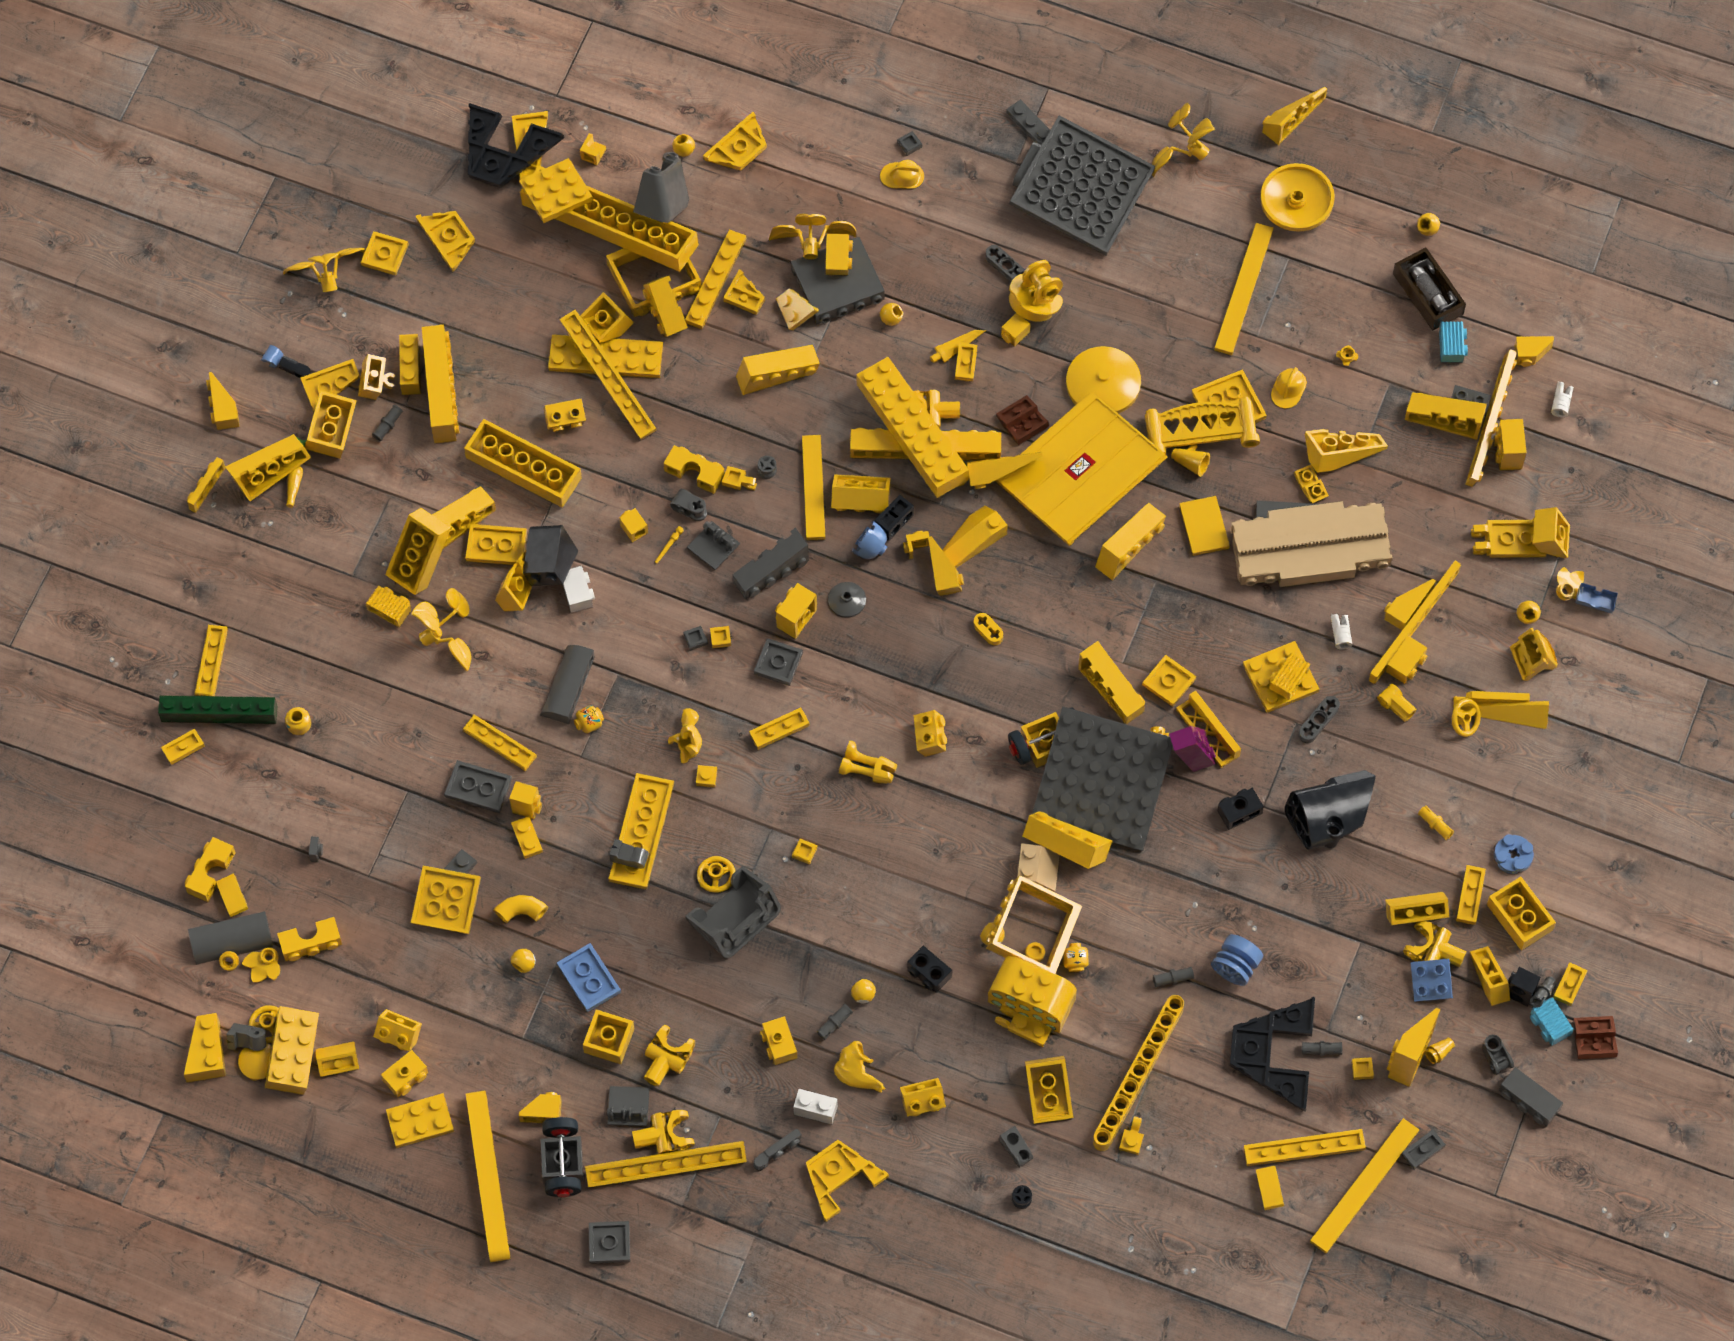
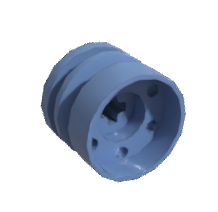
(1237, 959)

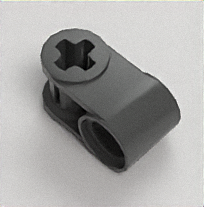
(689, 505)
(1497, 1058)

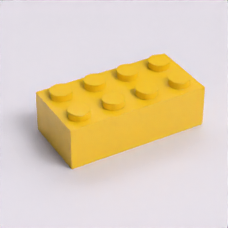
(418, 551)
(291, 1050)

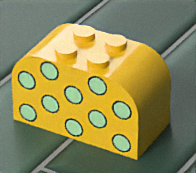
(1033, 992)

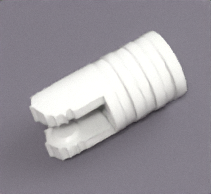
(1561, 400)
(1341, 632)

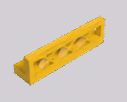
(1215, 726)

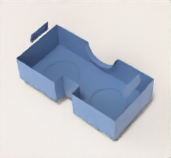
(1598, 600)

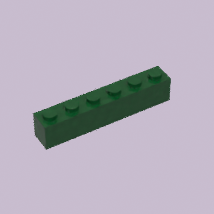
(218, 709)

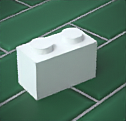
(577, 590)
(815, 1106)

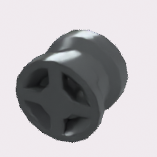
(767, 462)

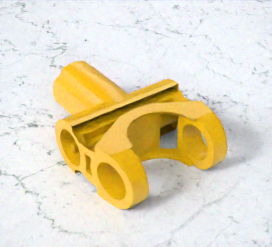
(937, 409)
(1435, 948)
(666, 1057)
(662, 1134)

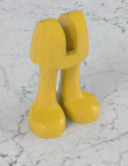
(882, 766)

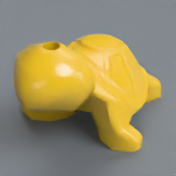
(689, 738)

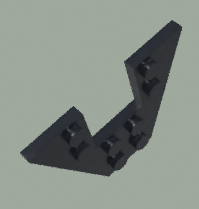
(497, 165)
(1252, 1050)

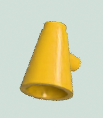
(1193, 460)

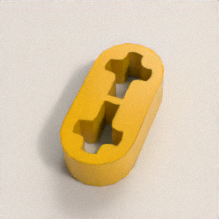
(991, 626)

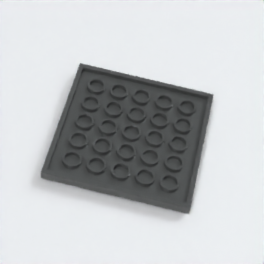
(1082, 185)
(1104, 777)

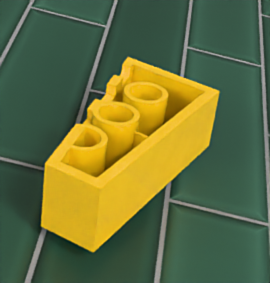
(1446, 414)

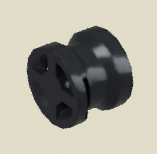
(1025, 1194)

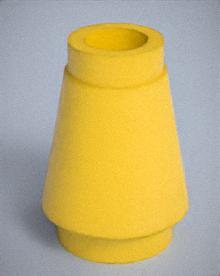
(1437, 1052)

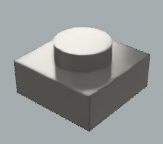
(315, 849)

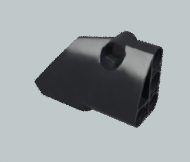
(1330, 810)

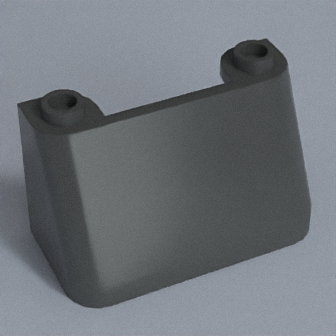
(663, 190)
(738, 914)

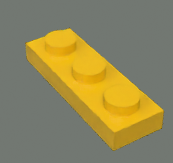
(205, 484)
(779, 728)
(1471, 895)

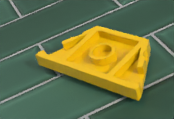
(739, 145)
(448, 236)

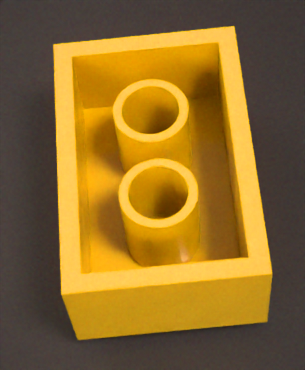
(330, 424)
(1521, 913)

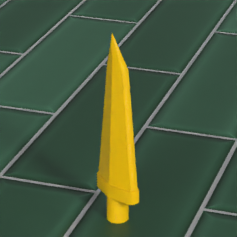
(949, 349)

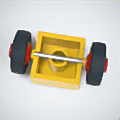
(1034, 740)

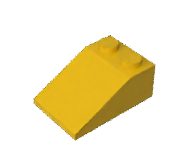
(1049, 1089)

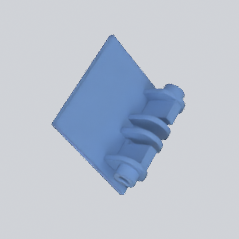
(1431, 980)

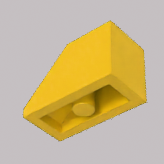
(1532, 349)
(542, 1108)

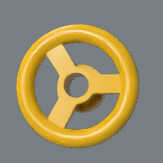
(1462, 718)
(712, 868)
(263, 1018)

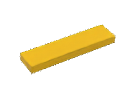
(211, 660)
(499, 742)

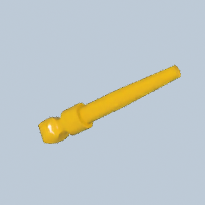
(674, 537)

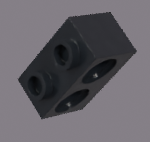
(895, 516)
(933, 966)
(1523, 985)

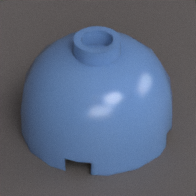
(871, 542)

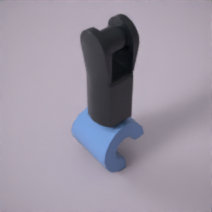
(275, 358)

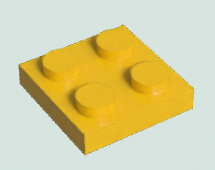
(384, 253)
(1169, 680)

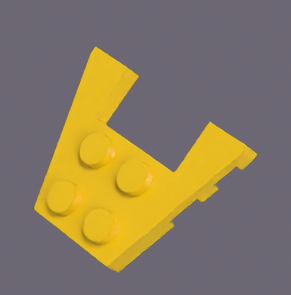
(834, 1168)

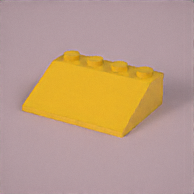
(1410, 1049)

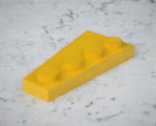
(520, 126)

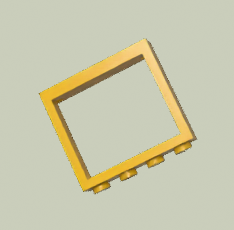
(624, 256)
(1071, 908)

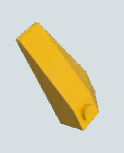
(1288, 118)
(1334, 450)
(989, 470)
(975, 535)
(514, 588)

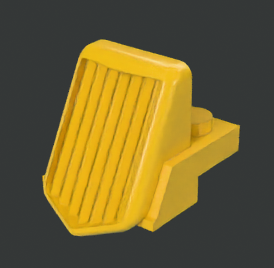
(1533, 654)

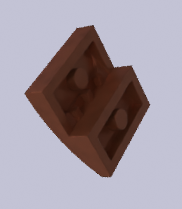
(1022, 420)
(1595, 1037)

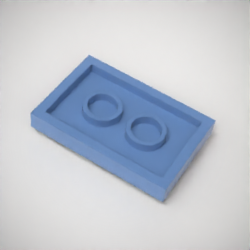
(588, 977)

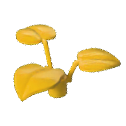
(1195, 146)
(810, 245)
(327, 278)
(428, 616)

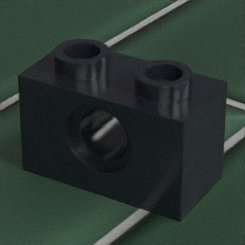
(1232, 816)

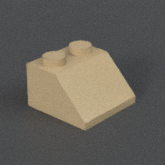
(1039, 865)

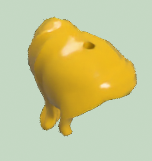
(851, 1068)

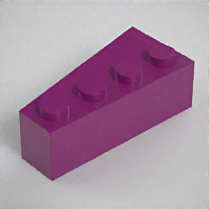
(1193, 747)

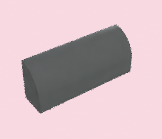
(568, 683)
(235, 935)

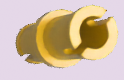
(1435, 822)

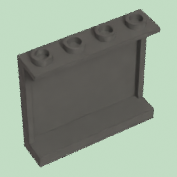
(839, 294)

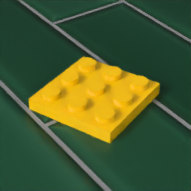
(556, 190)
(1229, 390)
(1261, 668)
(445, 899)

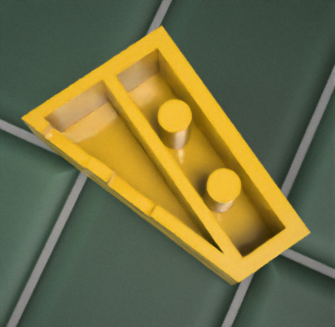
(664, 306)
(206, 1050)

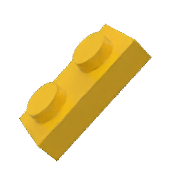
(966, 362)
(182, 746)
(527, 837)
(1570, 984)

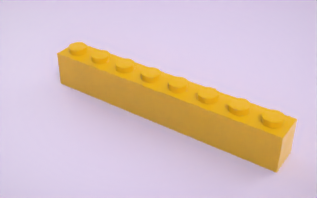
(882, 444)

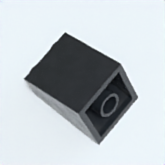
(548, 555)

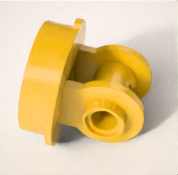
(1036, 293)

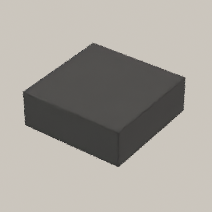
(909, 143)
(695, 638)

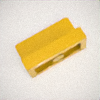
(337, 1059)

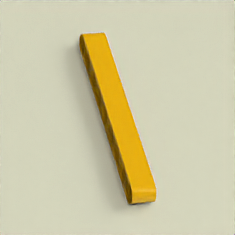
(1134, 1080)
(488, 1176)

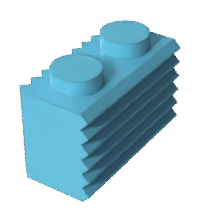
(1452, 341)
(1551, 1021)

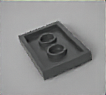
(478, 786)

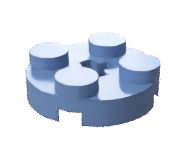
(1516, 864)

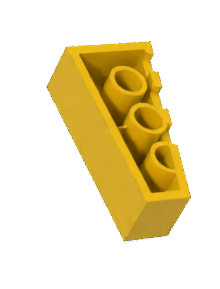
(776, 368)
(267, 466)
(465, 511)
(1129, 540)
(1110, 682)
(1067, 840)

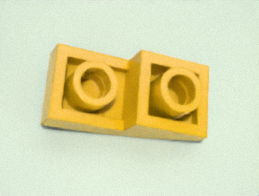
(1310, 484)
(232, 895)
(1269, 1187)

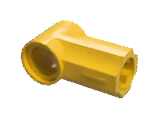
(1393, 699)

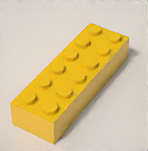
(440, 383)
(523, 463)

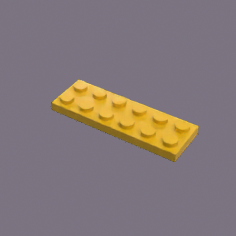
(628, 356)
(643, 827)

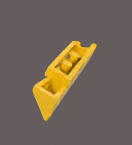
(1508, 707)

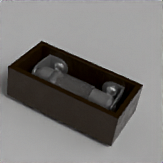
(1429, 288)

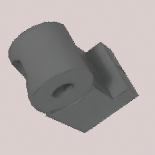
(628, 855)
(246, 1037)
(1016, 1146)

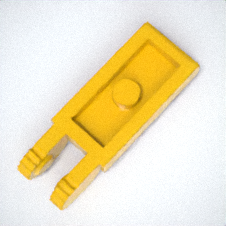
(1024, 1026)

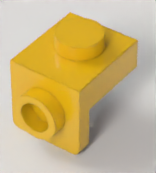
(915, 540)

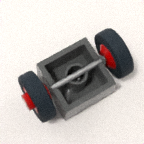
(561, 1157)

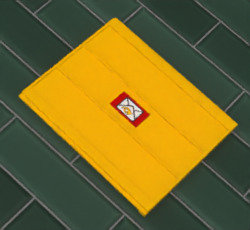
(1084, 470)

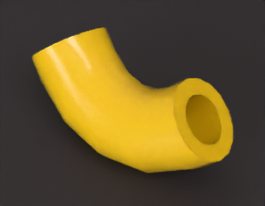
(520, 905)

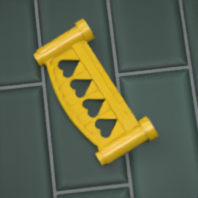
(1241, 428)

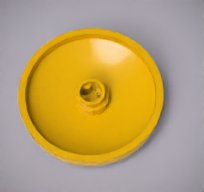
(1297, 197)
(1107, 374)

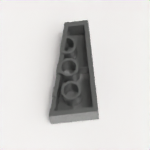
(772, 565)

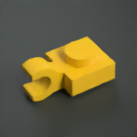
(736, 478)
(1132, 1139)

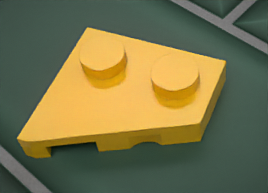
(744, 294)
(795, 308)

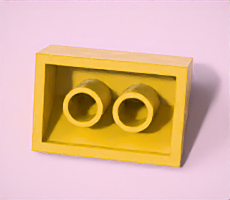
(860, 493)

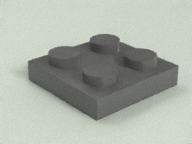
(778, 662)
(609, 1242)

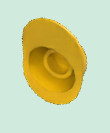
(902, 175)
(1288, 388)

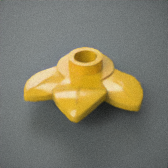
(1570, 582)
(261, 967)

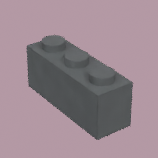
(1530, 1097)

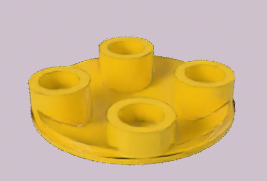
(254, 1063)

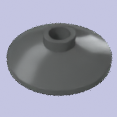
(847, 607)

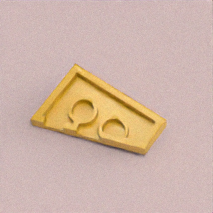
(331, 380)

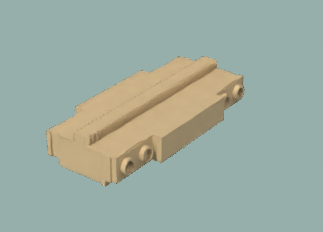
(1311, 544)

